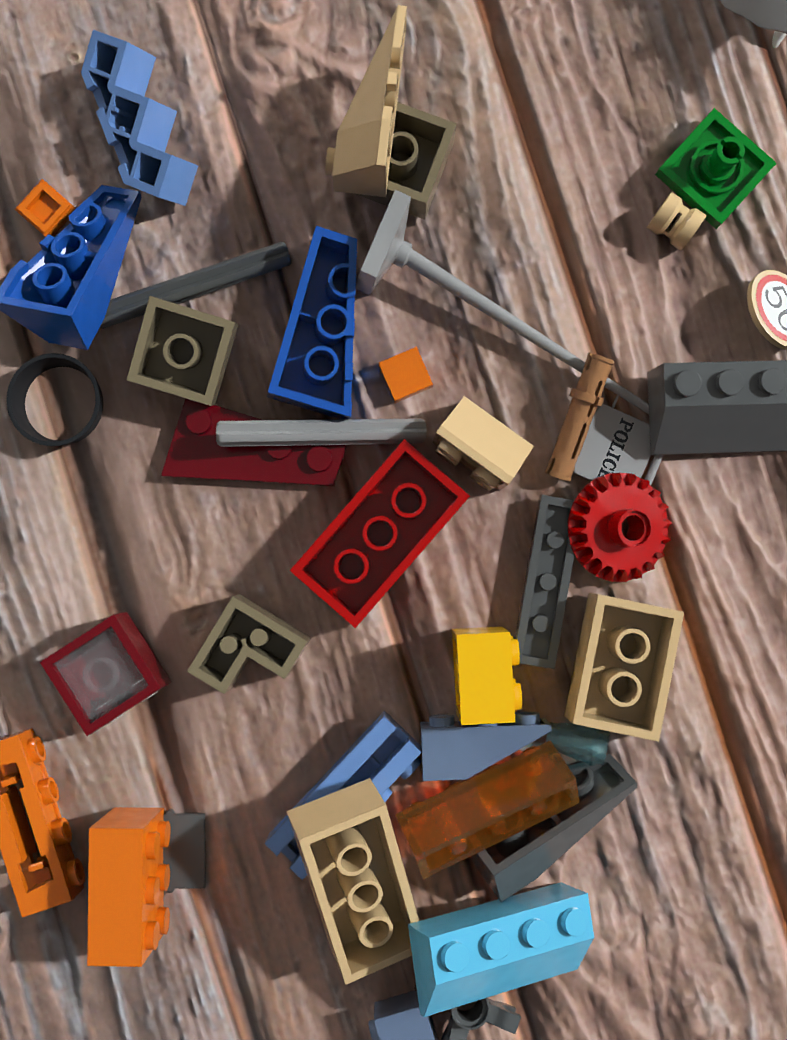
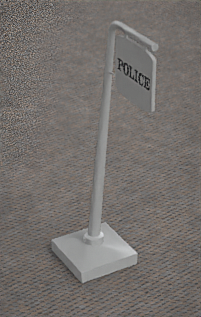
(614, 438)

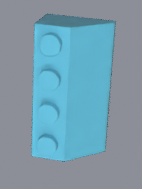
(499, 946)

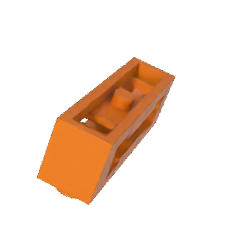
(56, 873)

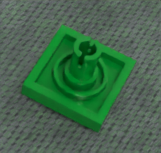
(715, 168)

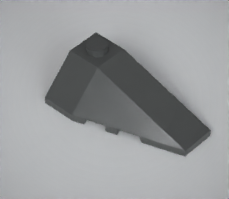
(531, 852)

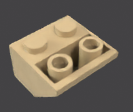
(481, 445)

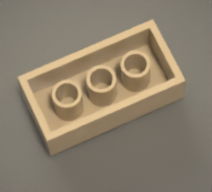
(356, 878)

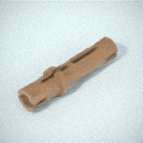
(579, 416)

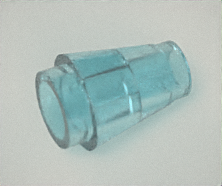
(580, 742)

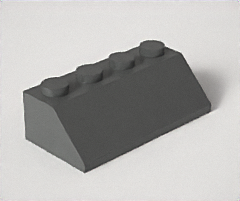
(718, 407)

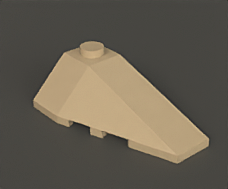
(366, 134)

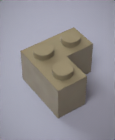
(245, 634)

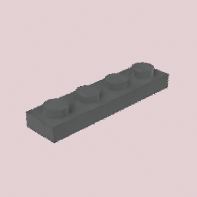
(545, 584)

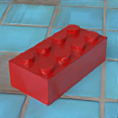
(379, 533)

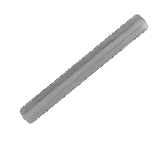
(320, 432)

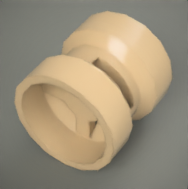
(684, 226)

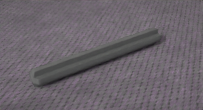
(199, 282)

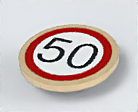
(769, 306)

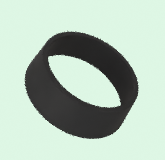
(20, 384)

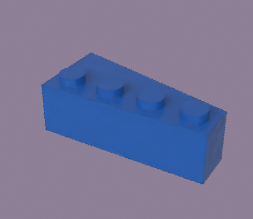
(317, 346)

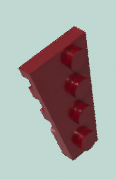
(197, 454)

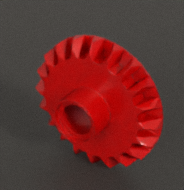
(597, 527)

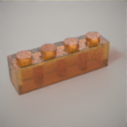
(487, 808)

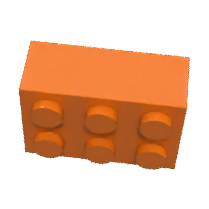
(127, 886)

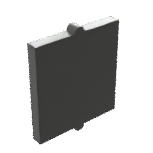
(186, 850)

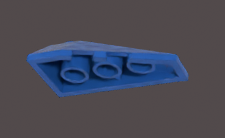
(72, 279)

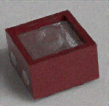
(105, 672)

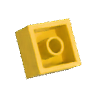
(485, 675)

